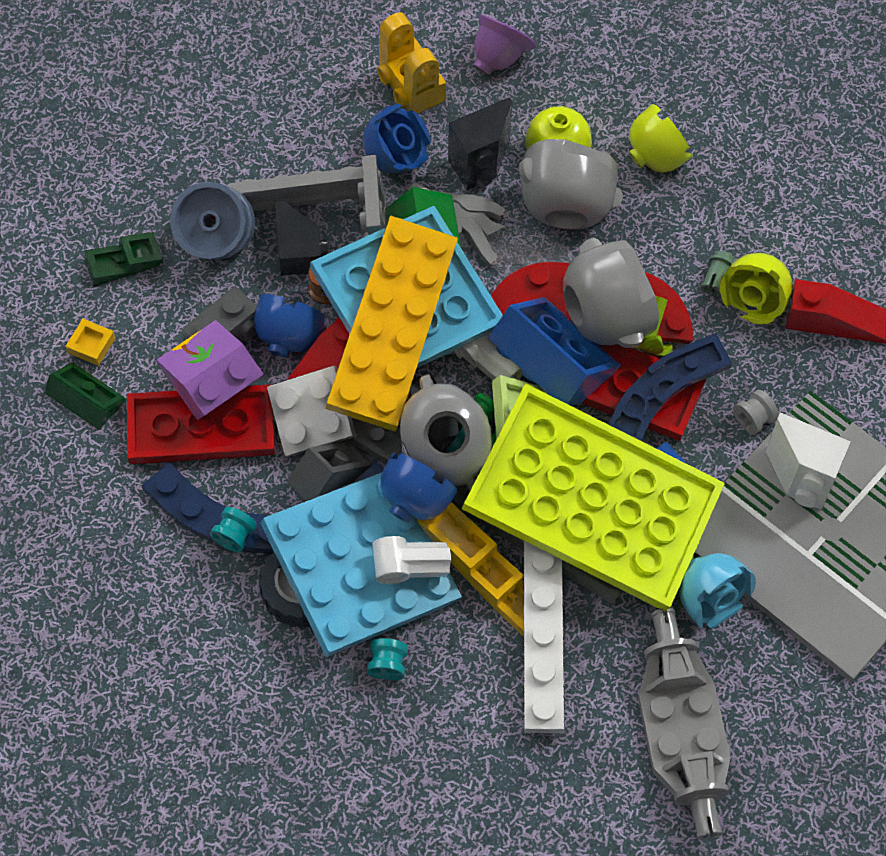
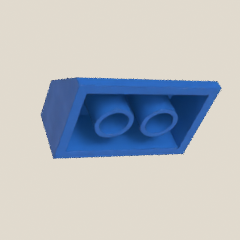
(552, 351)

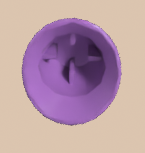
(498, 44)

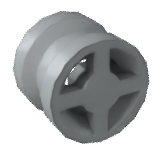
(756, 412)

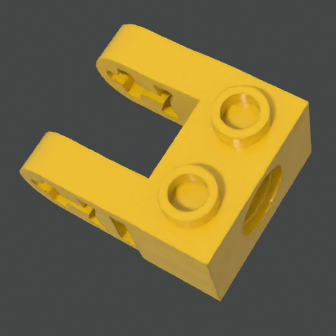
(408, 66)

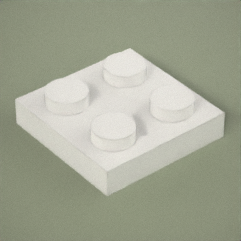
(302, 413)

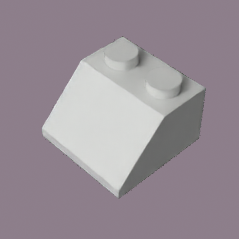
(805, 459)

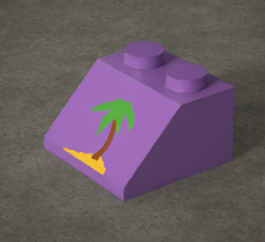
(209, 368)

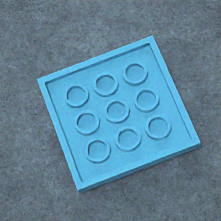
(463, 308)
(332, 569)

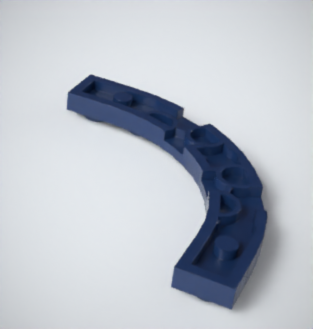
(665, 380)
(199, 512)

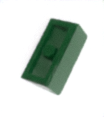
(83, 394)

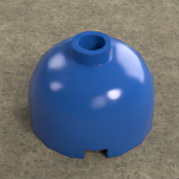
(396, 140)
(287, 325)
(413, 489)

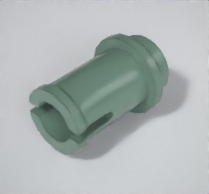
(719, 265)

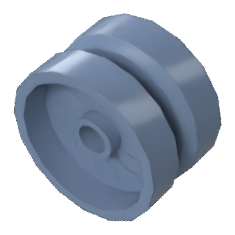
(192, 221)

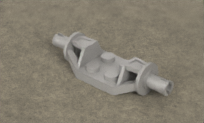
(684, 724)

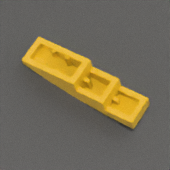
(480, 563)

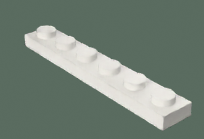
(543, 642)

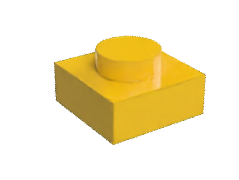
(90, 342)

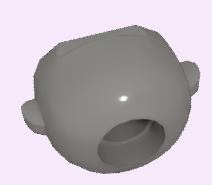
(568, 184)
(610, 294)
(449, 401)

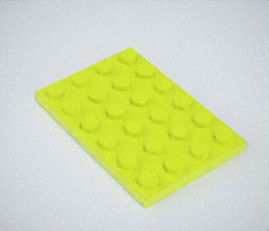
(594, 497)

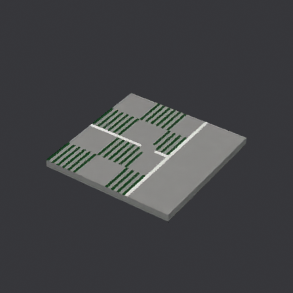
(812, 566)

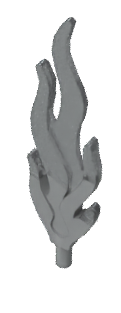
(499, 242)

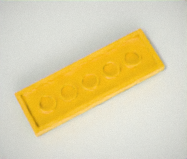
(392, 324)

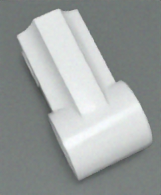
(484, 355)
(398, 561)

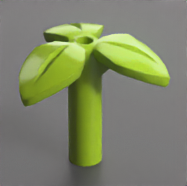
(653, 343)

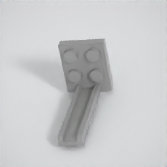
(323, 187)

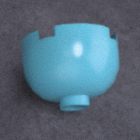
(714, 587)

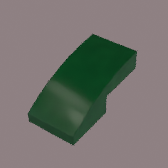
(131, 256)

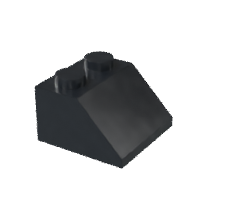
(480, 143)

